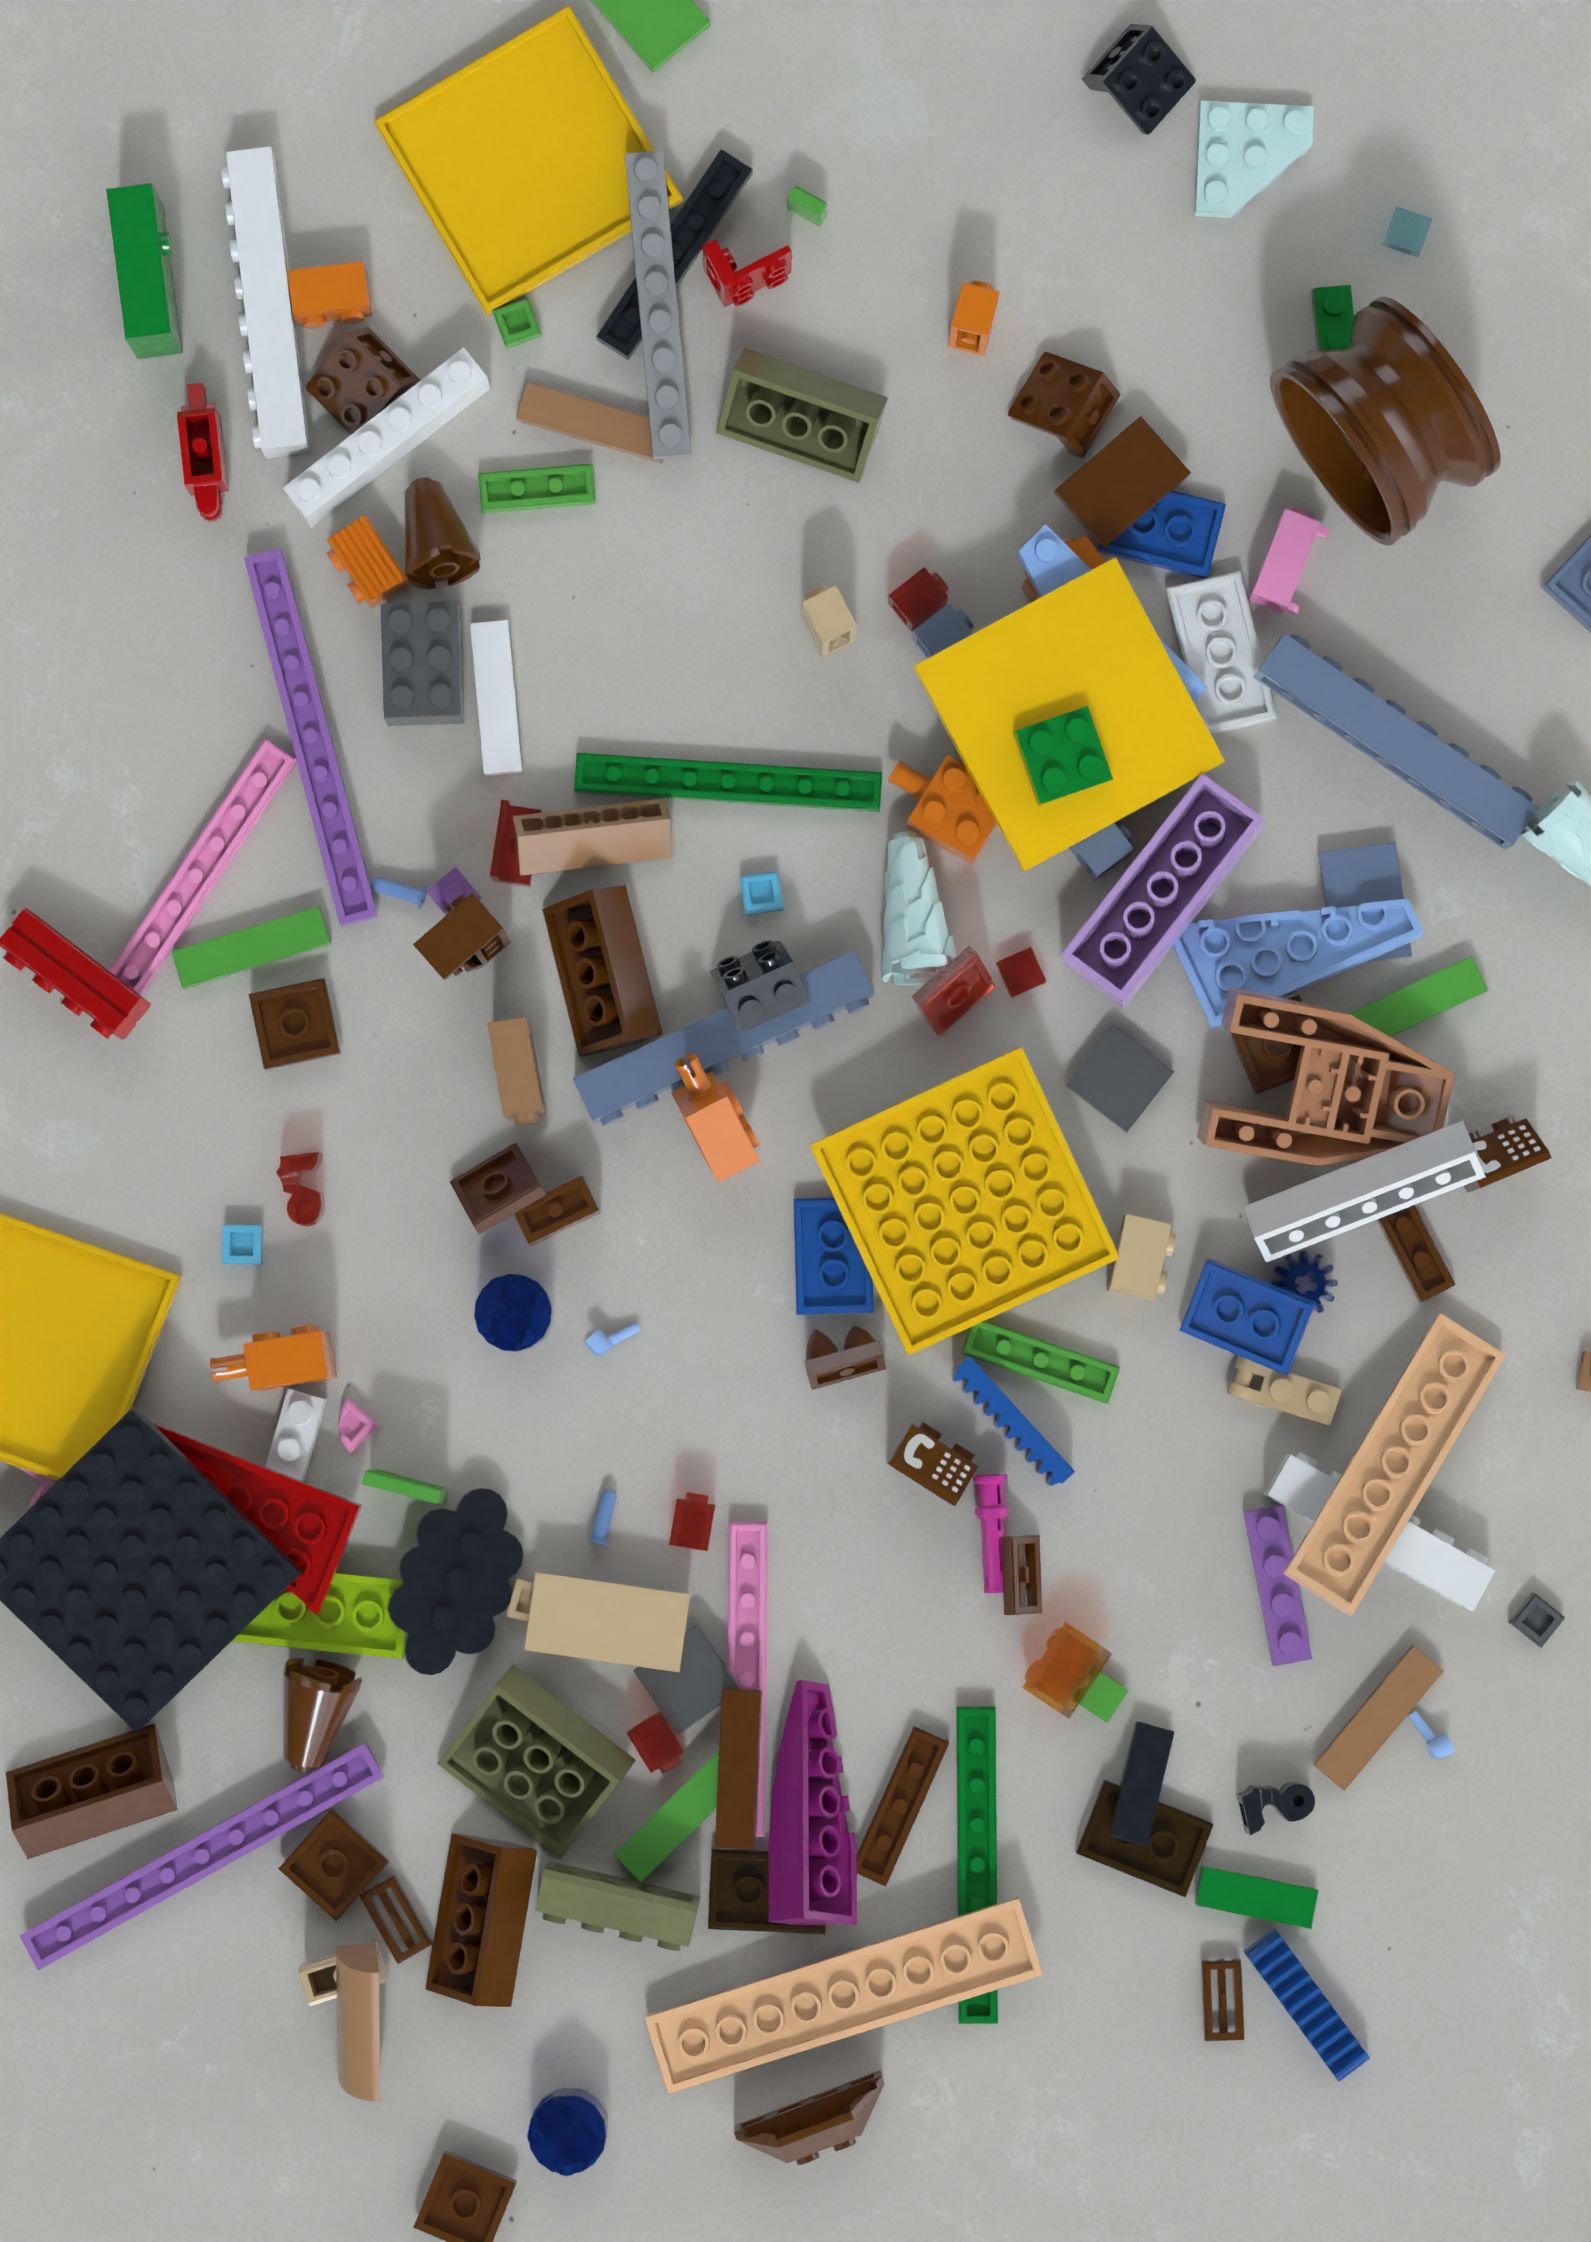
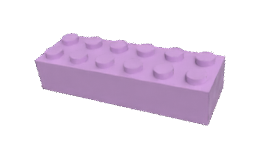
(1162, 891)

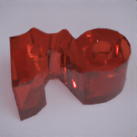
(305, 1204)

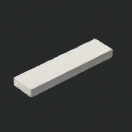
(496, 698)

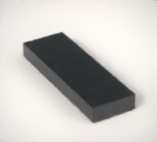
(1141, 1784)

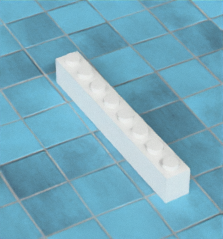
(267, 303)

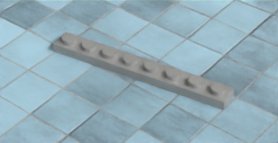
(657, 305)

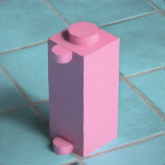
(1286, 560)

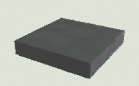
(1119, 1078)
(693, 1691)

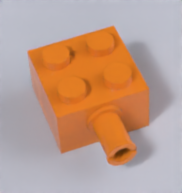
(948, 808)
(715, 1120)
(280, 1361)

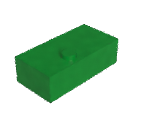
(144, 270)

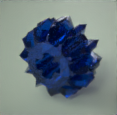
(1300, 1270)

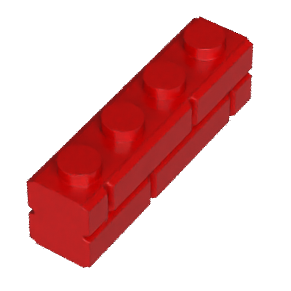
(74, 974)

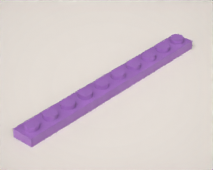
(311, 737)
(202, 1856)

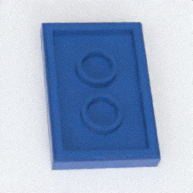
(1173, 535)
(827, 1262)
(1247, 1316)

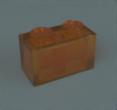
(1066, 1669)

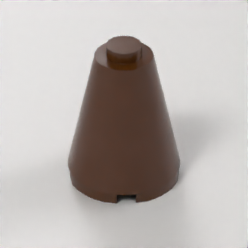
(436, 538)
(314, 1709)

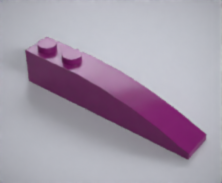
(808, 1834)

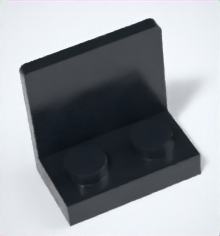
(1141, 76)

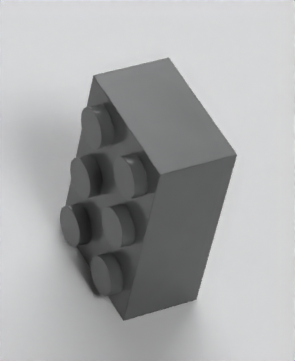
(422, 663)

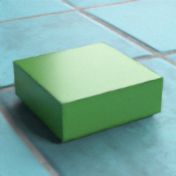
(807, 205)
(517, 323)
(1103, 1697)

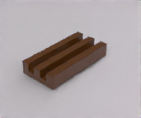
(1017, 1575)
(408, 1909)
(1223, 2034)

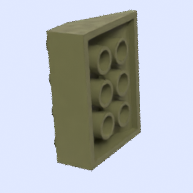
(536, 1761)

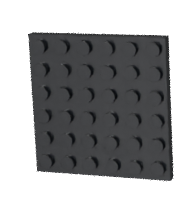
(138, 1569)

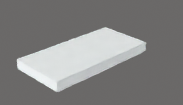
(1222, 651)

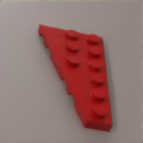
(295, 1515)

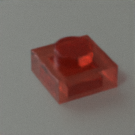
(1020, 972)

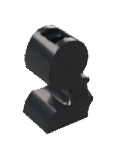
(1291, 1802)

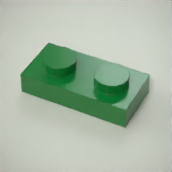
(1333, 316)

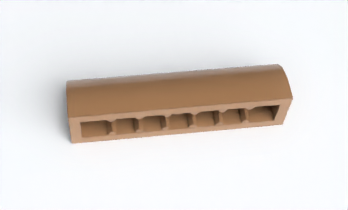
(592, 836)
(358, 2020)

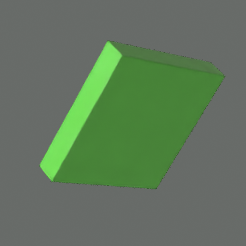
(405, 1486)

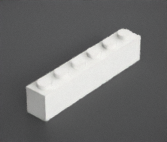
(387, 437)
(1364, 1191)
(1417, 1553)

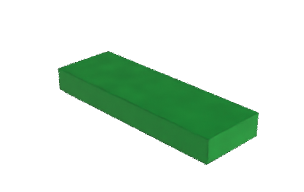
(1256, 1897)

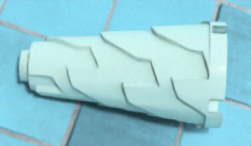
(1564, 830)
(914, 918)

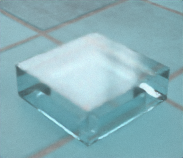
(1407, 231)

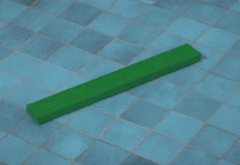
(728, 782)
(976, 1832)

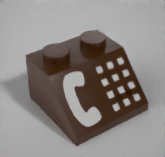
(1507, 1151)
(933, 1464)

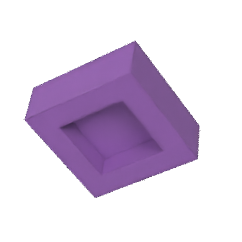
(450, 888)

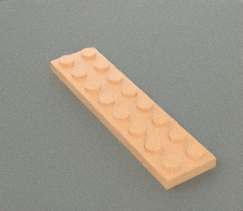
(1394, 1464)

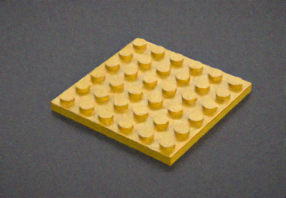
(964, 1200)

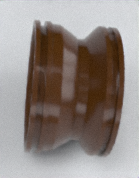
(1385, 420)

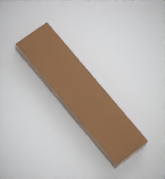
(586, 420)
(1378, 1717)

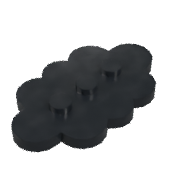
(455, 1581)

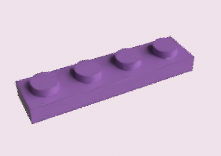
(1277, 1592)

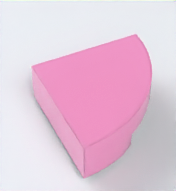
(354, 1425)

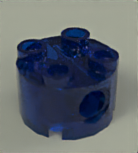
(514, 1313)
(568, 2131)

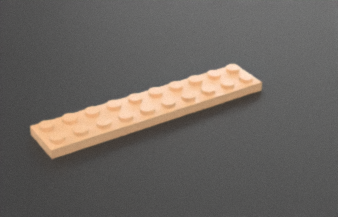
(843, 1995)

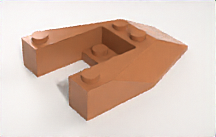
(1349, 1092)

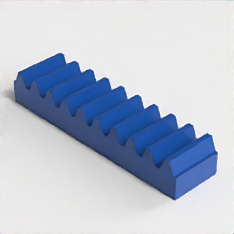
(1018, 1424)
(1306, 2004)

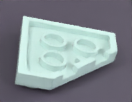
(1245, 151)

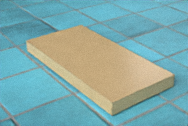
(607, 1622)

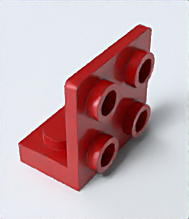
(740, 286)

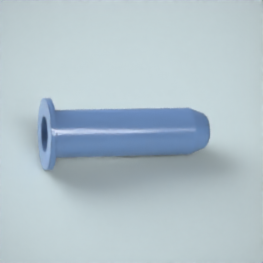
(399, 890)
(603, 1517)

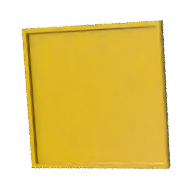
(522, 159)
(1053, 657)
(71, 1342)

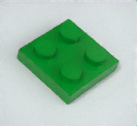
(1062, 755)

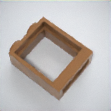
(517, 1070)

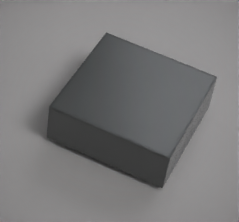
(1536, 1620)

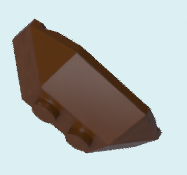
(814, 2122)

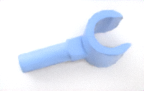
(599, 1343)
(1437, 1747)

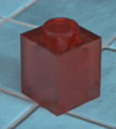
(919, 598)
(692, 1522)
(656, 1743)

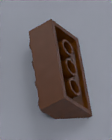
(602, 970)
(90, 1791)
(481, 1920)

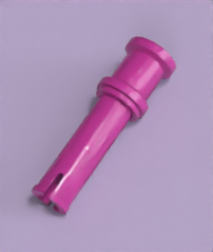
(991, 1512)

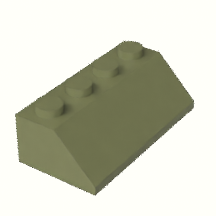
(801, 414)
(617, 1904)

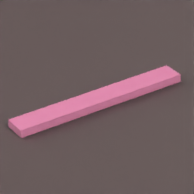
(203, 866)
(749, 1625)

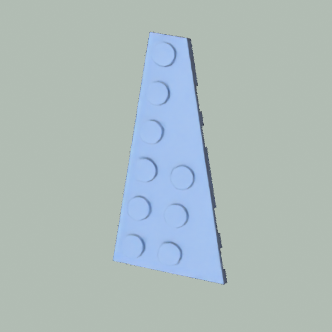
(1288, 949)

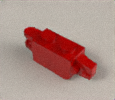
(203, 452)

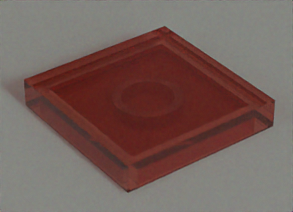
(953, 991)

